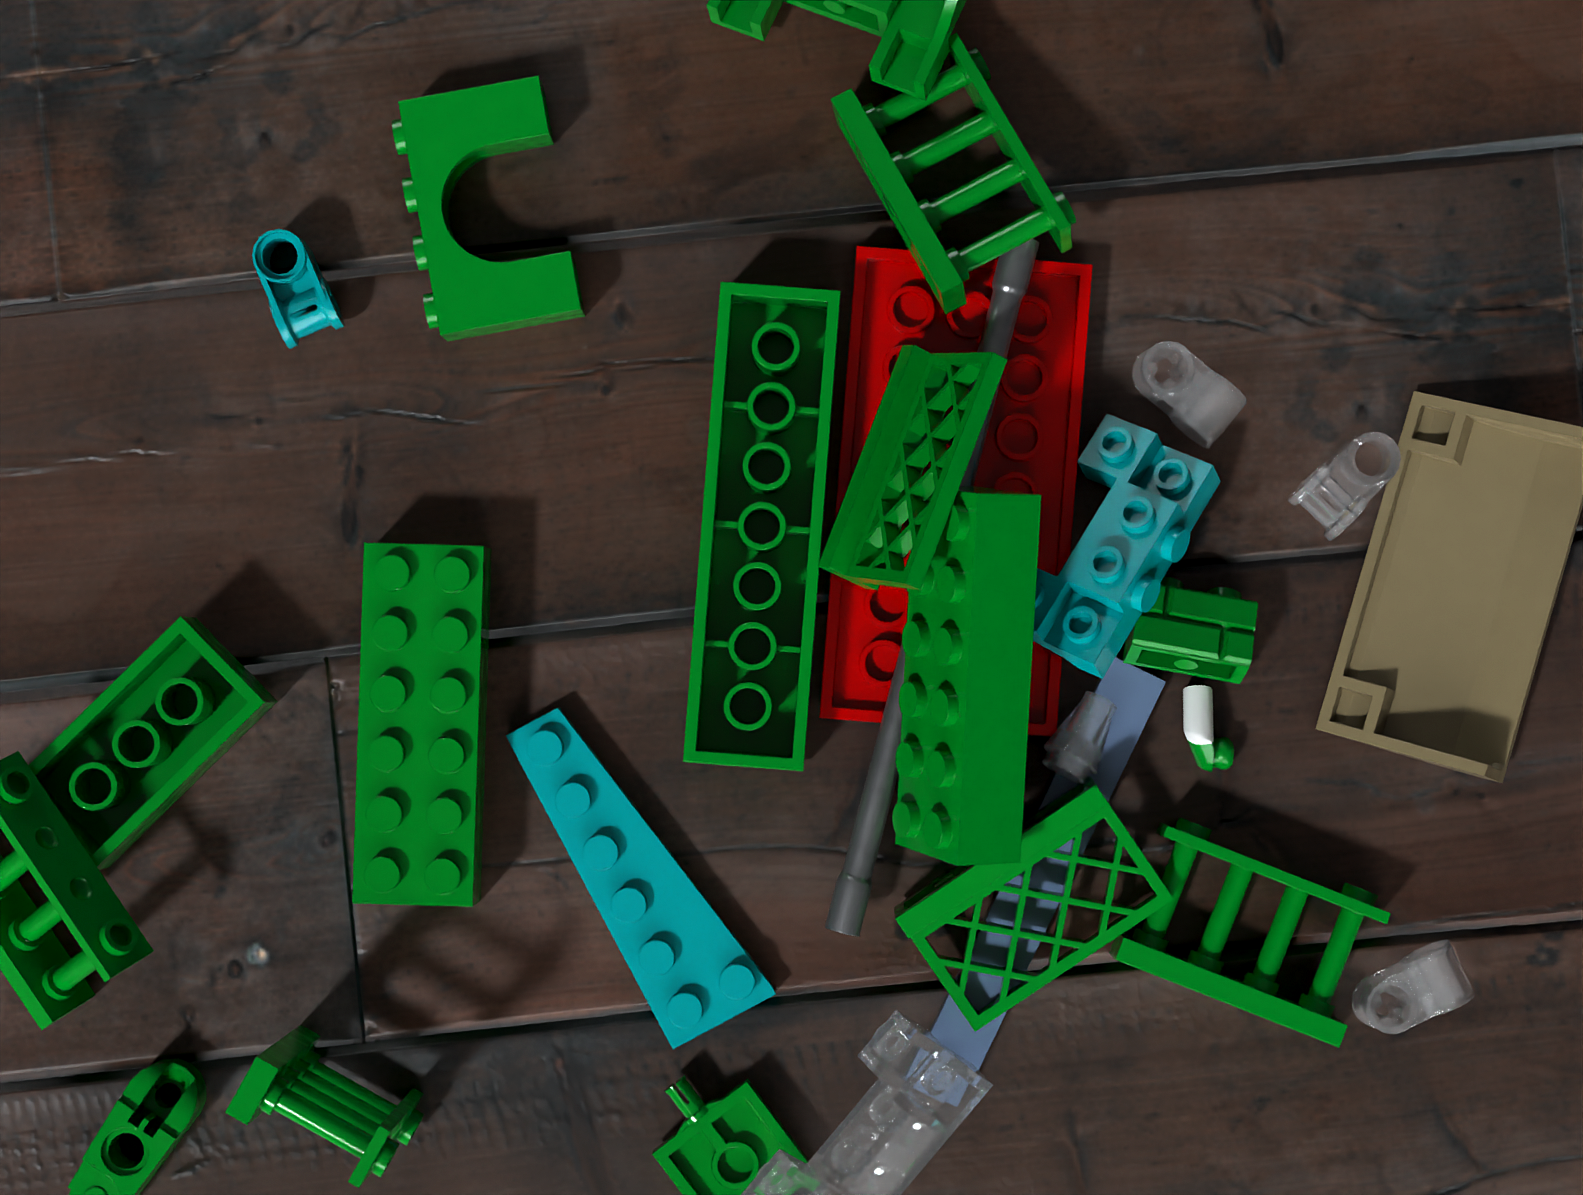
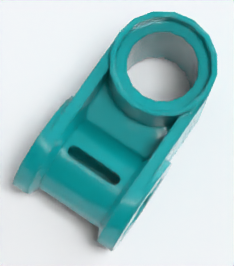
(295, 291)

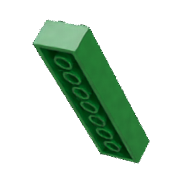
(761, 526)

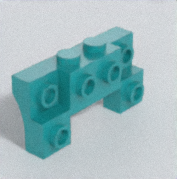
(1126, 545)

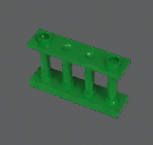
(921, 220)
(76, 893)
(1258, 989)
(329, 1104)

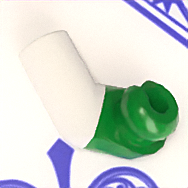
(1199, 730)

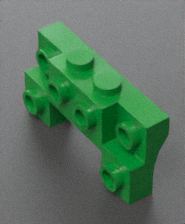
(911, 32)

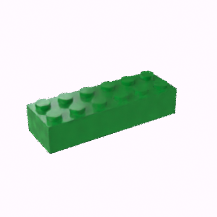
(969, 683)
(422, 724)

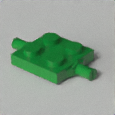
(721, 1141)

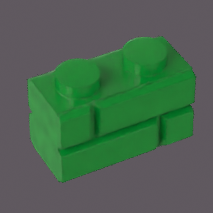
(1195, 633)

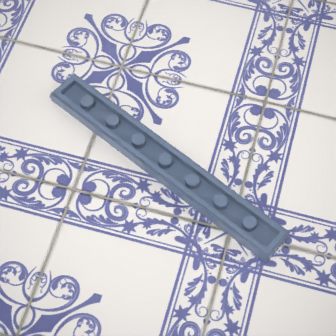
(1135, 697)

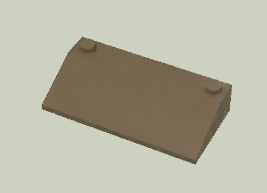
(1458, 586)

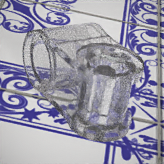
(1196, 399)
(1345, 484)
(1423, 987)

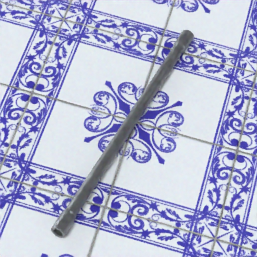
(854, 882)

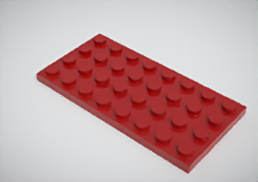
(1026, 447)

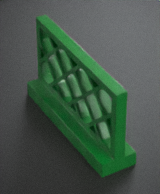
(888, 480)
(968, 885)

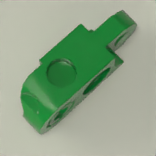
(149, 1118)

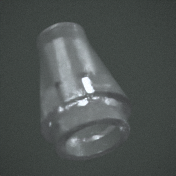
(1080, 740)

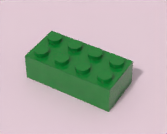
(149, 738)

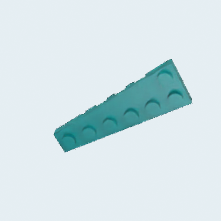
(661, 922)

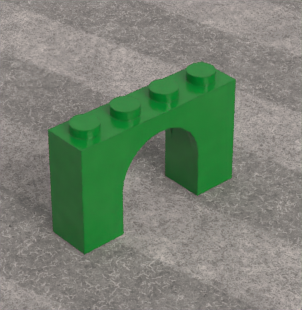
(442, 141)

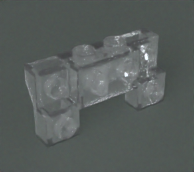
(894, 1127)

